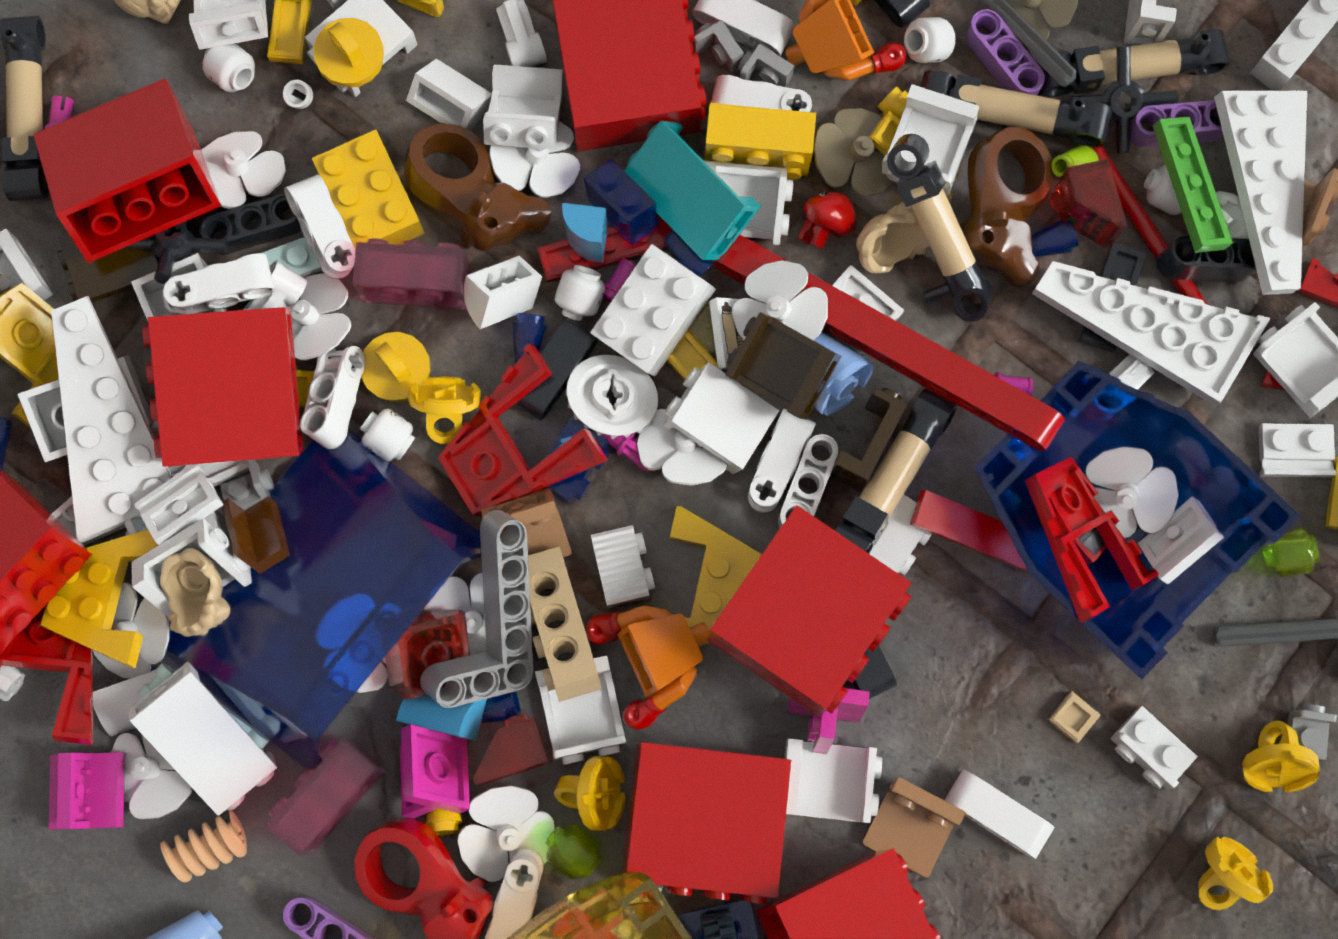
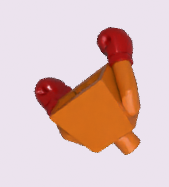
(837, 45)
(660, 652)

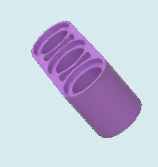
(1003, 41)
(1197, 111)
(320, 919)

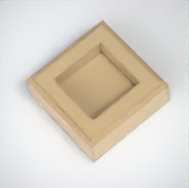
(1073, 717)

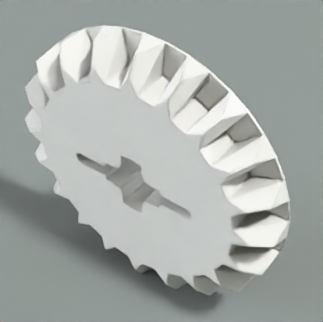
(629, 383)

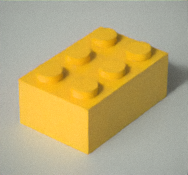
(761, 137)
(368, 191)

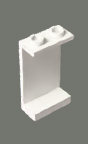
(202, 740)

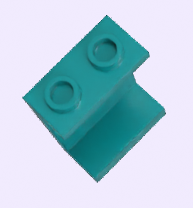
(689, 192)

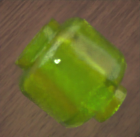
(1293, 553)
(573, 851)

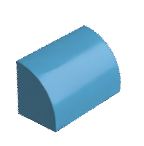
(586, 230)
(457, 721)

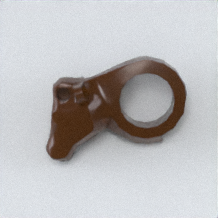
(487, 209)
(997, 220)

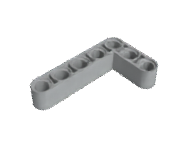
(499, 622)

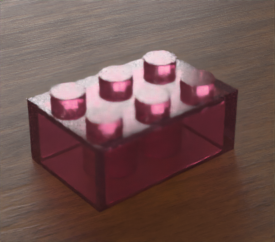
(411, 274)
(324, 796)

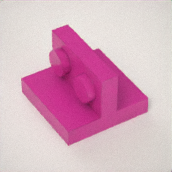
(822, 730)
(433, 772)
(86, 790)

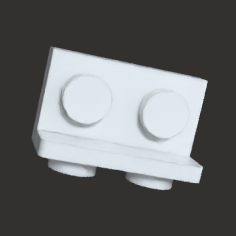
(1153, 748)

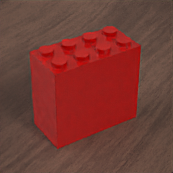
(628, 69)
(125, 170)
(224, 386)
(34, 557)
(810, 612)
(707, 821)
(853, 902)

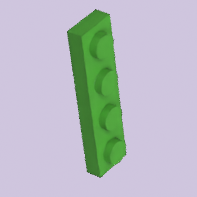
(1192, 184)

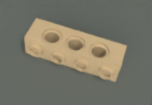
(579, 673)

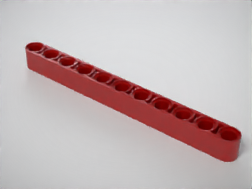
(915, 355)

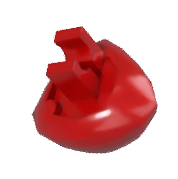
(825, 215)

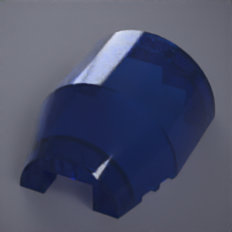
(1108, 415)

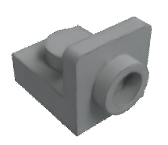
(724, 45)
(768, 64)
(249, 488)
(1312, 728)

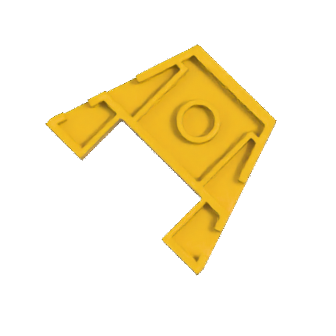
(27, 338)
(723, 566)
(89, 600)

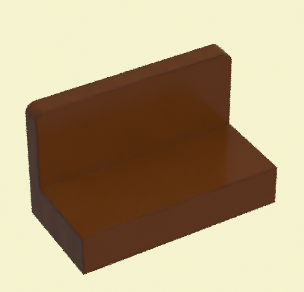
(256, 533)

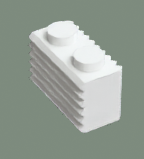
(621, 566)

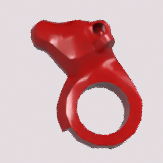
(443, 899)

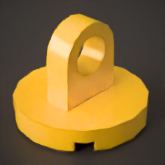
(349, 52)
(394, 364)
(443, 399)
(1281, 764)
(595, 793)
(1235, 870)

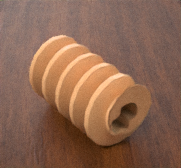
(205, 849)

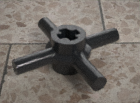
(1134, 90)
(175, 245)

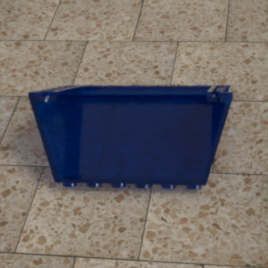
(315, 626)

